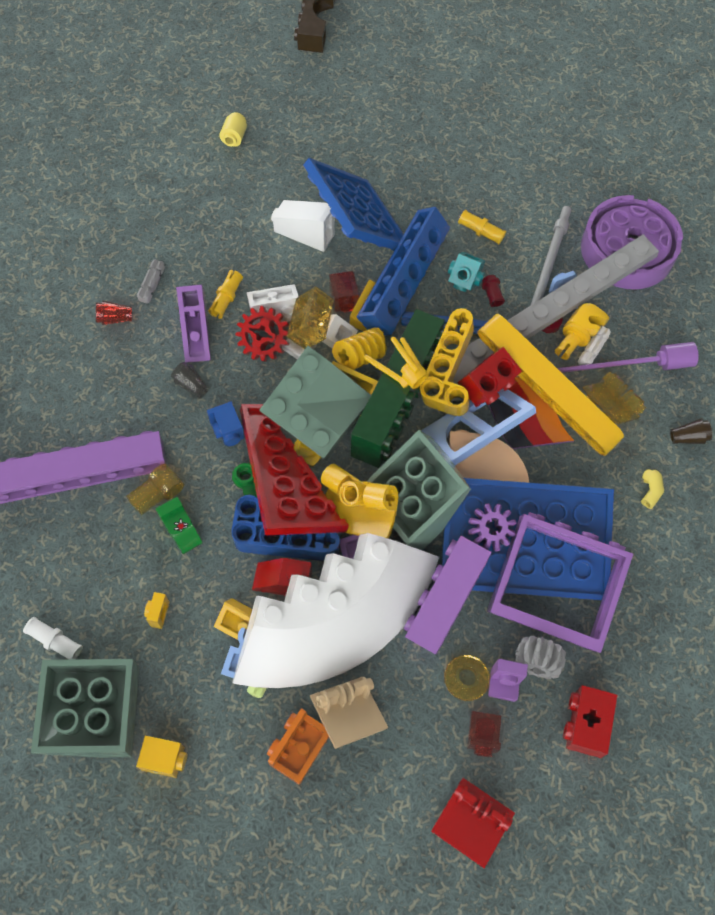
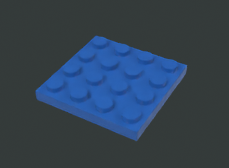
(354, 205)

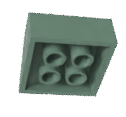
(316, 403)
(426, 487)
(86, 708)

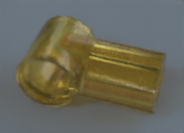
(160, 485)

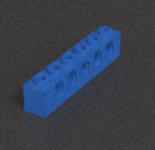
(404, 271)

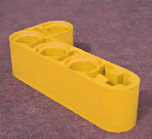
(452, 360)

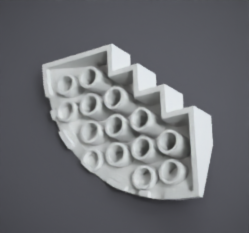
(337, 619)

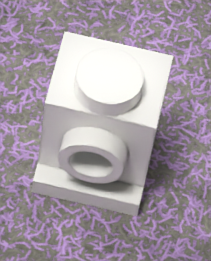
(338, 330)

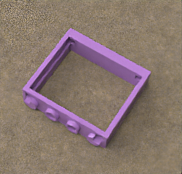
(586, 541)

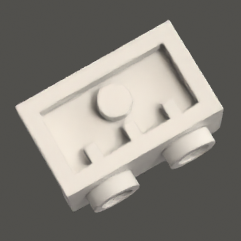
(278, 298)

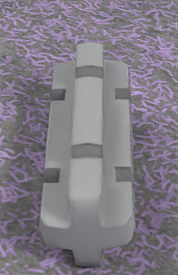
(150, 281)

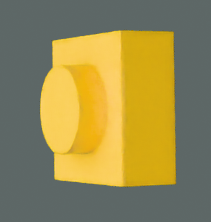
(156, 610)

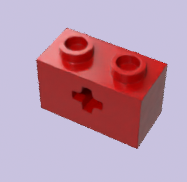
(601, 708)

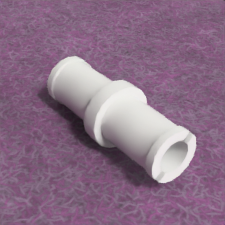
(52, 638)

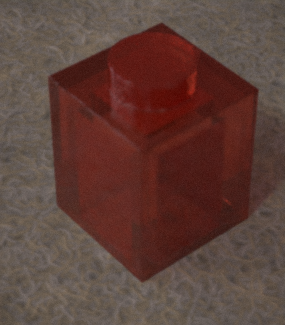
(343, 291)

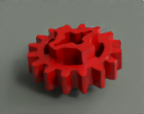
(266, 324)

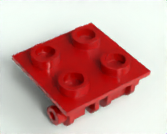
(473, 822)

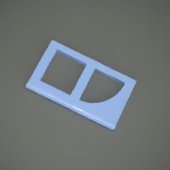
(440, 429)

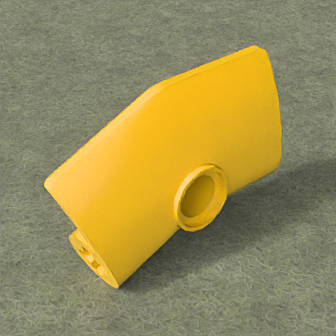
(362, 504)

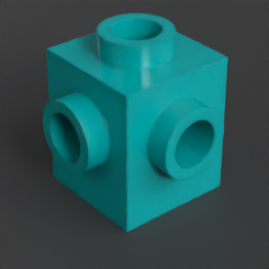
(473, 267)

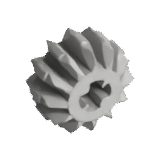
(542, 657)

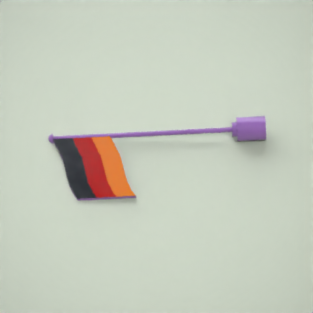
(545, 426)

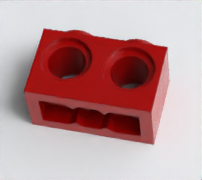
(489, 376)

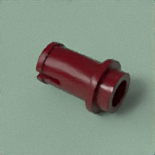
(493, 291)

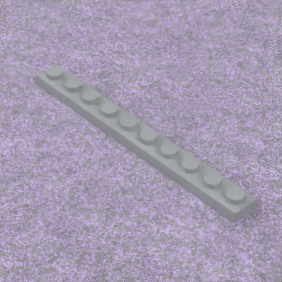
(574, 293)

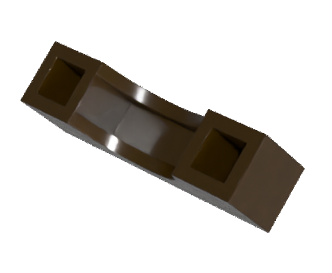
(312, 29)

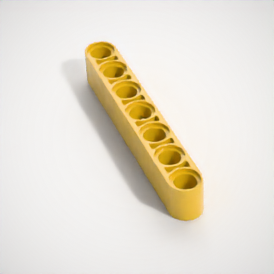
(553, 386)

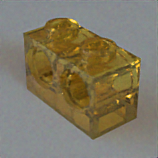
(310, 318)

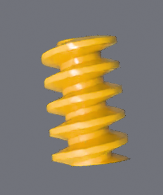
(352, 350)

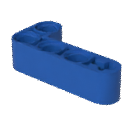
(284, 546)

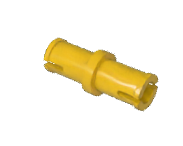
(481, 227)
(225, 294)

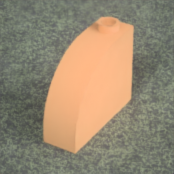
(491, 462)

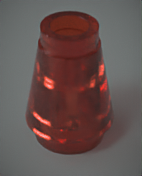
(112, 313)

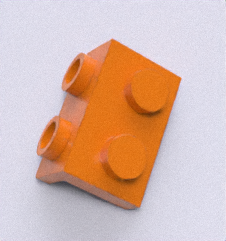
(298, 746)

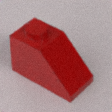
(275, 574)

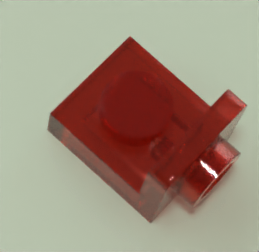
(484, 733)

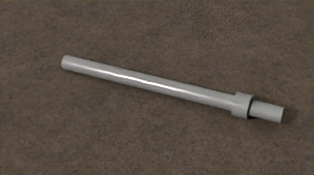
(560, 229)

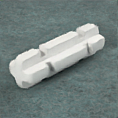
(594, 346)

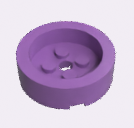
(623, 215)

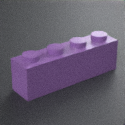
(448, 594)

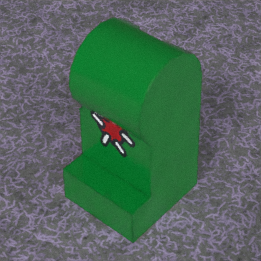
(179, 525)

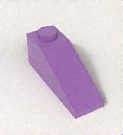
(194, 323)

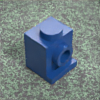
(226, 424)

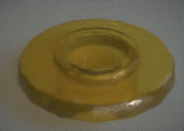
(463, 691)

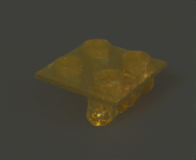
(608, 397)

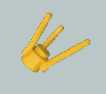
(412, 372)

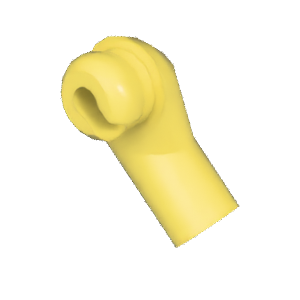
(656, 488)

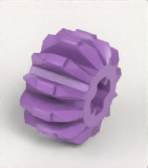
(500, 522)

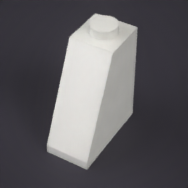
(305, 222)

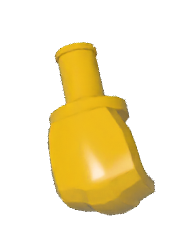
(579, 328)

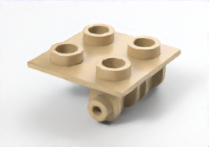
(349, 711)

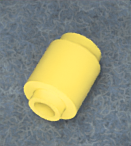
(233, 129)

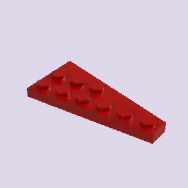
(284, 483)

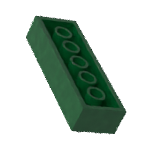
(391, 402)

